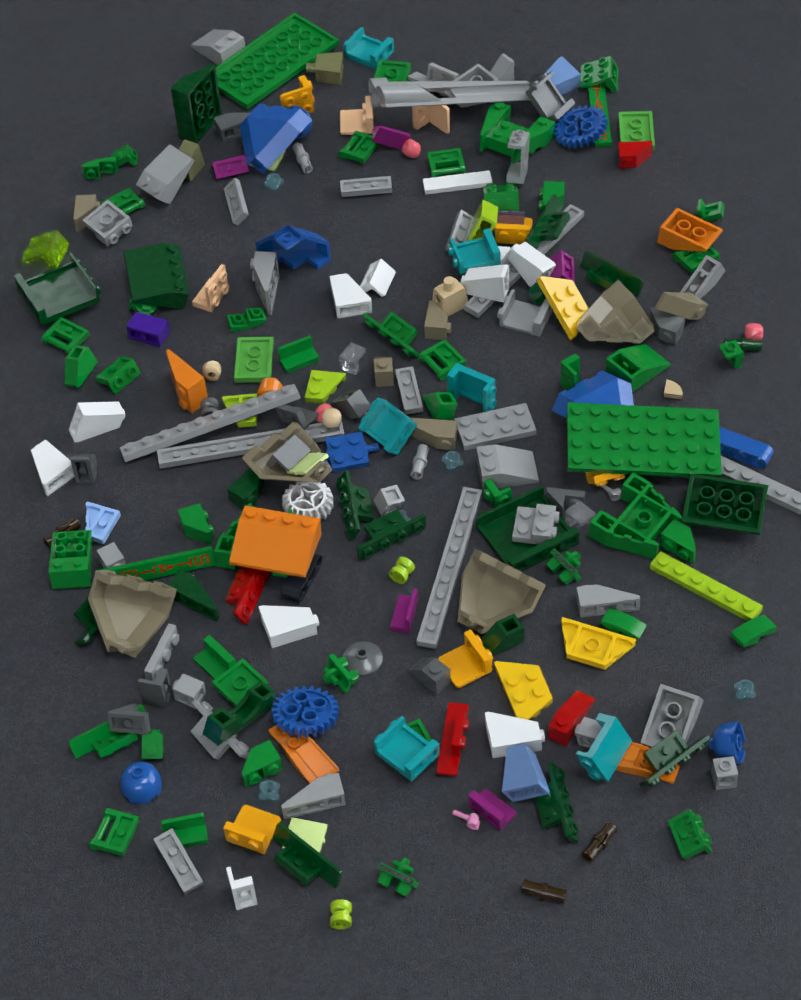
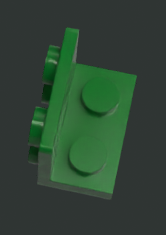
(600, 71)

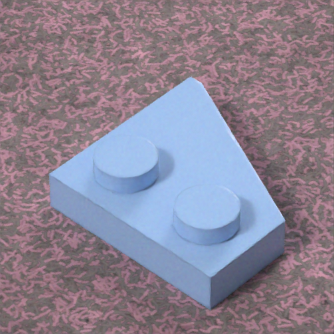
(100, 521)

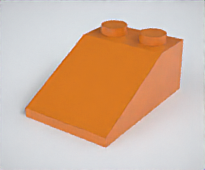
(687, 232)
(187, 382)

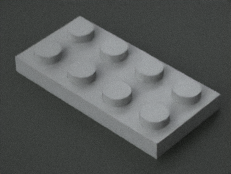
(495, 426)

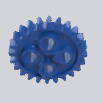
(592, 125)
(305, 711)

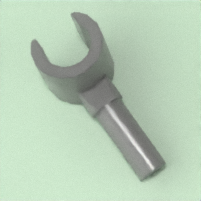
(613, 494)

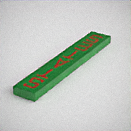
(598, 99)
(167, 564)

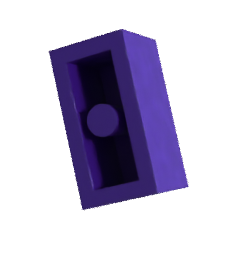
(148, 329)

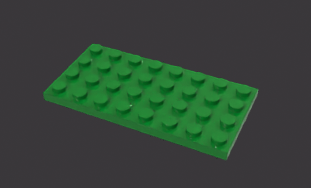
(272, 60)
(643, 440)

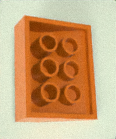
(275, 541)

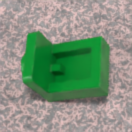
(126, 154)
(711, 211)
(142, 308)
(733, 352)
(495, 496)
(153, 745)

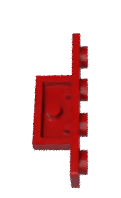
(246, 592)
(453, 739)

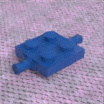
(348, 451)

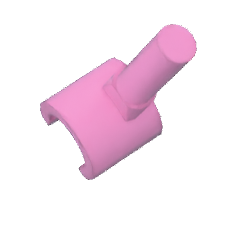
(472, 819)

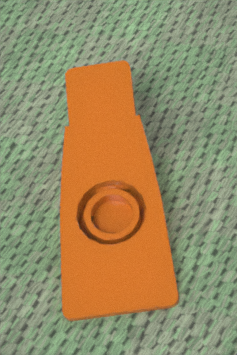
(304, 754)
(635, 764)

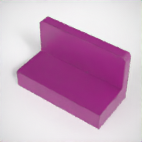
(389, 137)
(230, 167)
(564, 266)
(405, 612)
(491, 808)

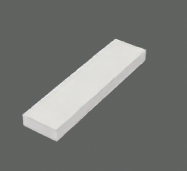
(456, 182)

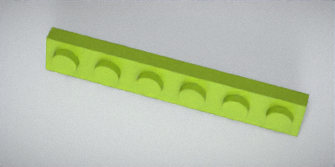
(706, 587)

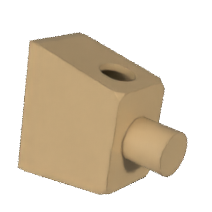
(450, 295)

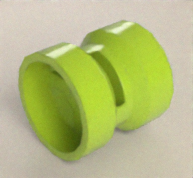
(400, 572)
(340, 914)

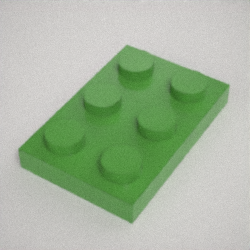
(636, 126)
(253, 359)

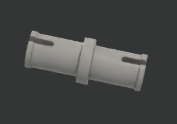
(302, 158)
(419, 461)

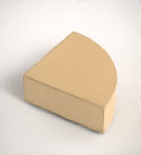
(672, 390)

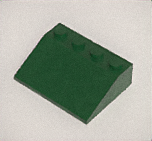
(196, 103)
(157, 275)
(725, 504)

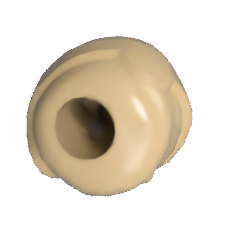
(211, 370)
(331, 418)

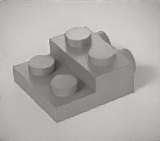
(108, 223)
(535, 524)

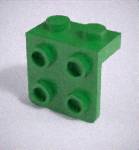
(502, 196)

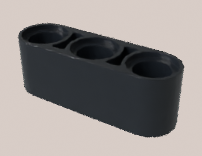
(297, 587)

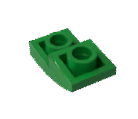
(95, 168)
(251, 318)
(619, 621)
(752, 630)

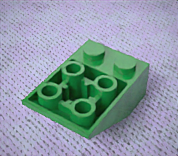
(636, 365)
(71, 559)

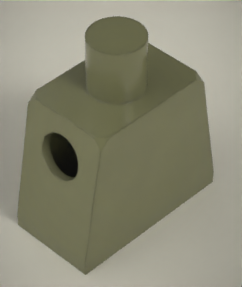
(327, 68)
(193, 151)

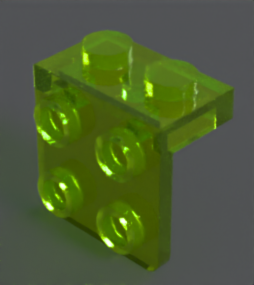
(49, 246)

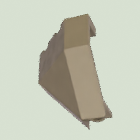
(615, 317)
(259, 456)
(494, 591)
(129, 610)

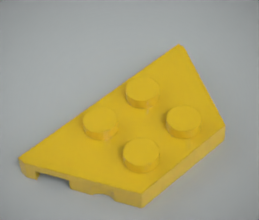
(565, 302)
(593, 644)
(524, 688)

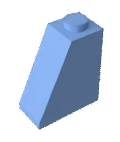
(565, 77)
(523, 775)

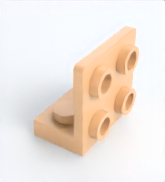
(435, 114)
(357, 119)
(212, 291)

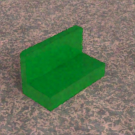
(297, 354)
(570, 372)
(214, 658)
(189, 829)

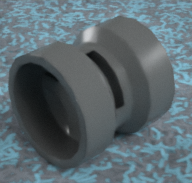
(208, 406)

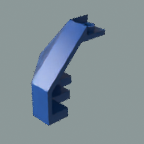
(269, 132)
(296, 247)
(600, 389)

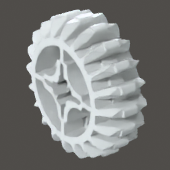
(308, 499)

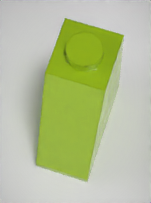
(484, 218)

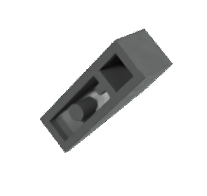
(229, 125)

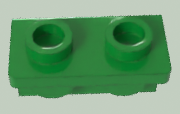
(119, 374)
(689, 834)

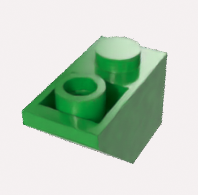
(551, 188)
(78, 366)
(441, 405)
(195, 523)
(679, 540)
(261, 763)

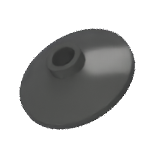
(365, 664)

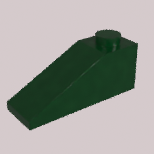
(246, 489)
(192, 595)

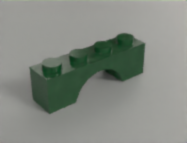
(224, 724)

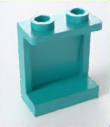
(367, 49)
(475, 253)
(472, 385)
(387, 425)
(405, 749)
(606, 749)

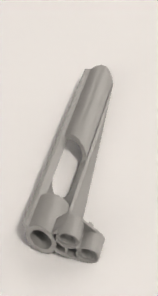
(417, 92)

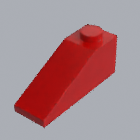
(568, 716)

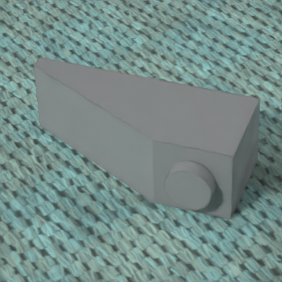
(704, 277)
(596, 600)
(319, 795)

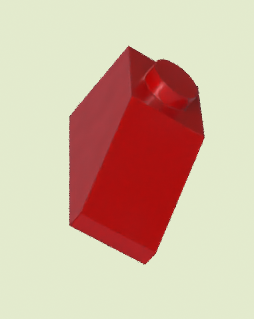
(633, 153)

